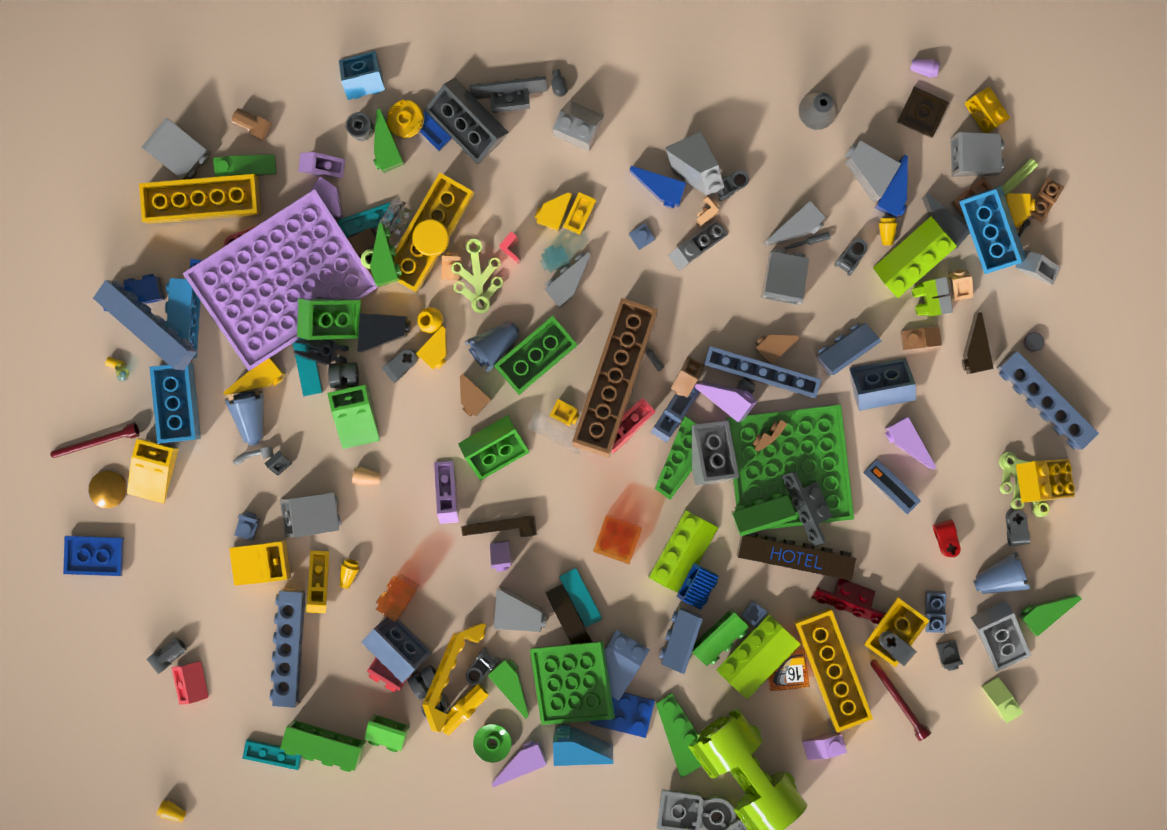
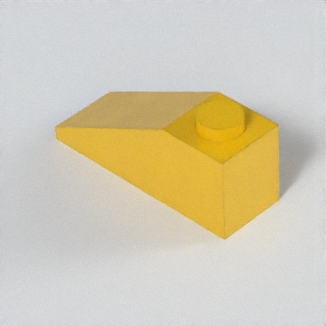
(262, 376)
(317, 582)

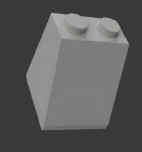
(577, 125)
(176, 149)
(976, 154)
(695, 163)
(871, 168)
(785, 277)
(310, 515)
(517, 613)

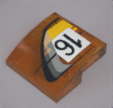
(791, 673)

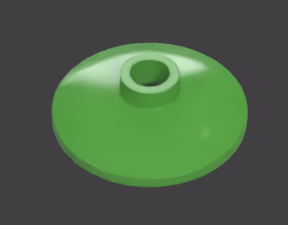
(490, 752)

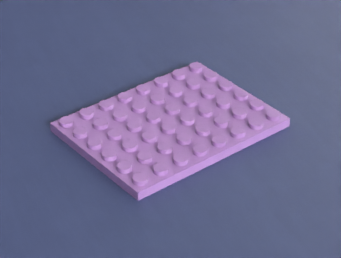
(258, 277)

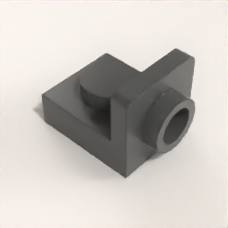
(949, 655)

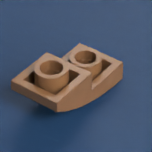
(1045, 198)
(764, 440)

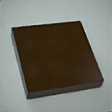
(922, 112)

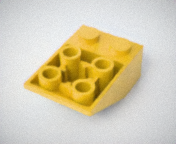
(151, 469)
(1045, 480)
(260, 563)

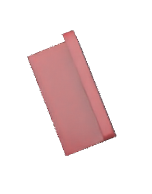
(507, 244)
(190, 683)

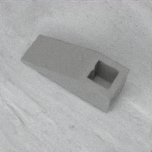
(697, 245)
(565, 285)

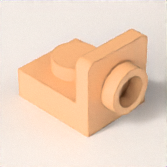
(706, 215)
(447, 261)
(961, 284)

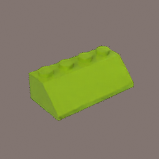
(914, 257)
(682, 550)
(758, 657)

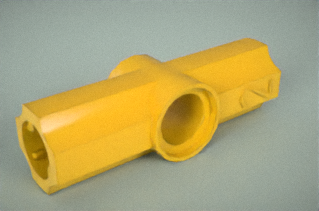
(465, 707)

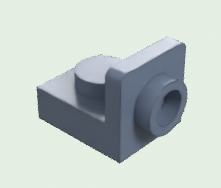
(247, 525)

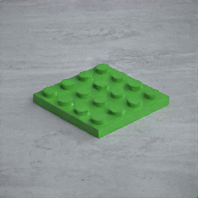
(572, 683)

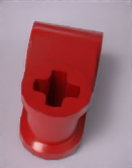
(947, 535)

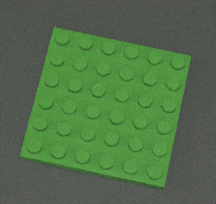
(808, 445)

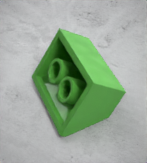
(493, 447)
(763, 514)
(720, 637)

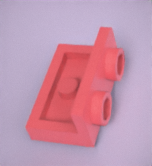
(381, 672)

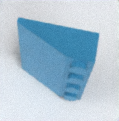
(577, 747)

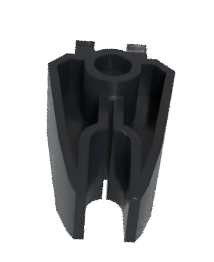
(321, 351)

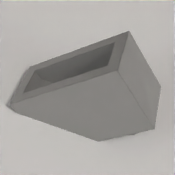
(1039, 267)

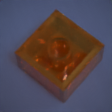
(617, 539)
(397, 597)

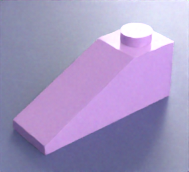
(731, 400)
(907, 439)
(446, 492)
(526, 760)

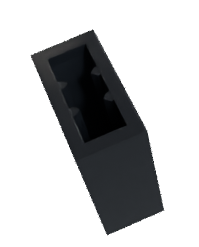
(380, 330)

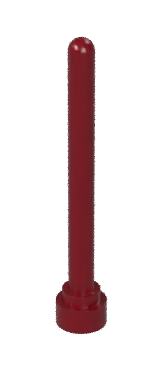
(131, 430)
(920, 730)

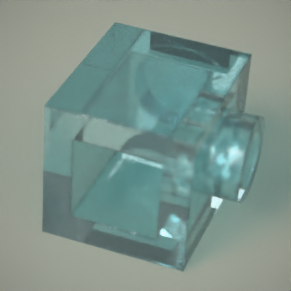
(554, 258)

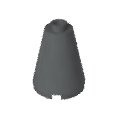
(817, 110)

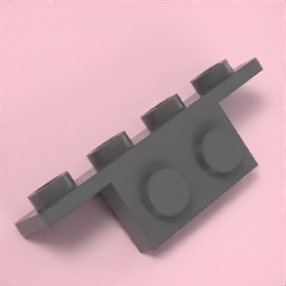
(509, 94)
(809, 505)

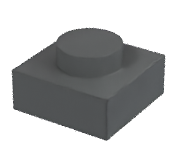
(278, 463)

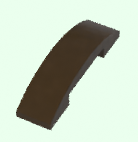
(567, 615)

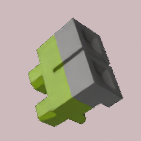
(932, 306)

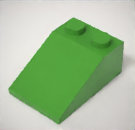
(328, 318)

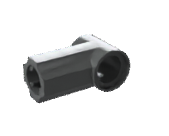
(163, 657)

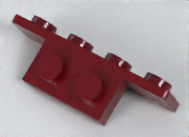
(850, 598)

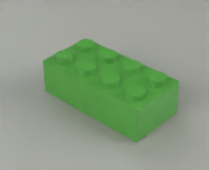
(536, 355)
(323, 745)

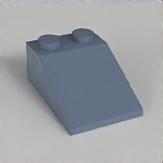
(623, 661)

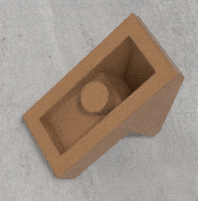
(921, 338)

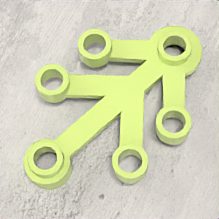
(477, 278)
(1007, 470)

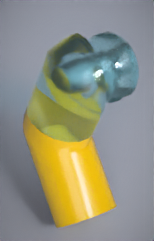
(120, 368)

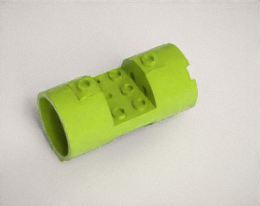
(768, 800)

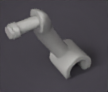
(266, 452)

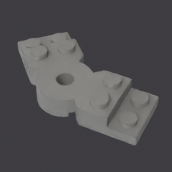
(692, 812)

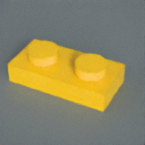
(579, 213)

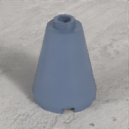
(492, 344)
(248, 415)
(1002, 577)

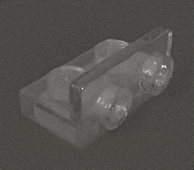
(398, 218)

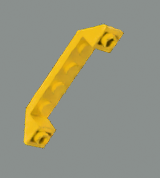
(438, 719)

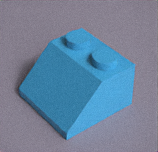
(361, 75)

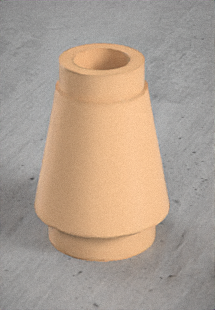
(364, 476)

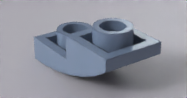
(935, 611)

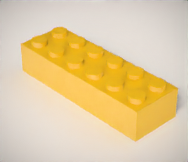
(200, 199)
(445, 203)
(833, 669)

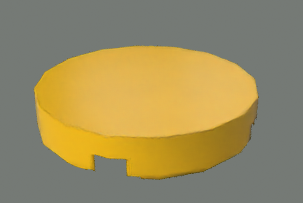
(405, 118)

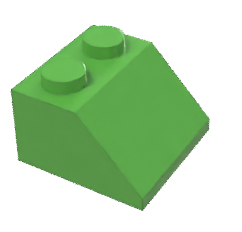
(386, 733)

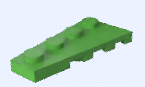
(678, 462)
(679, 733)

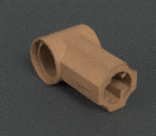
(254, 125)

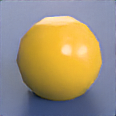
(430, 320)

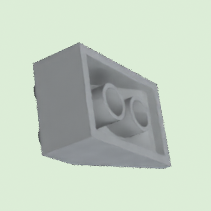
(801, 224)
(713, 453)
(1001, 636)

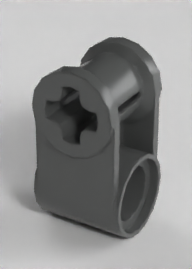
(730, 185)
(851, 257)
(398, 366)
(1017, 531)
(898, 648)
(482, 666)

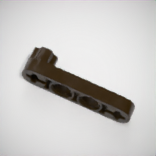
(526, 526)

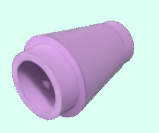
(926, 67)

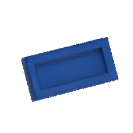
(434, 133)

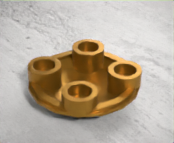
(107, 489)

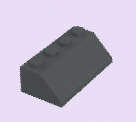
(466, 120)

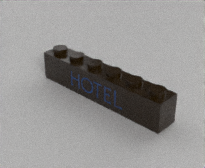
(796, 557)

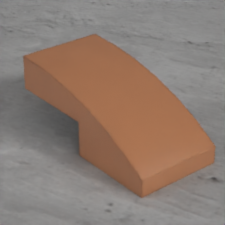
(979, 186)

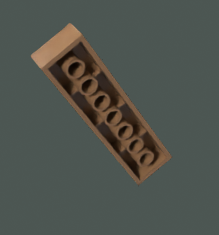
(615, 378)

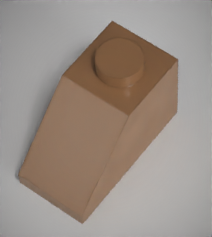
(774, 346)
(687, 377)
(472, 397)

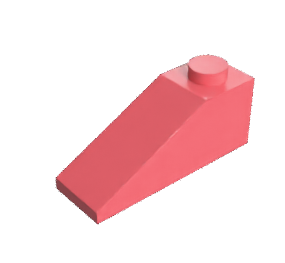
(632, 422)

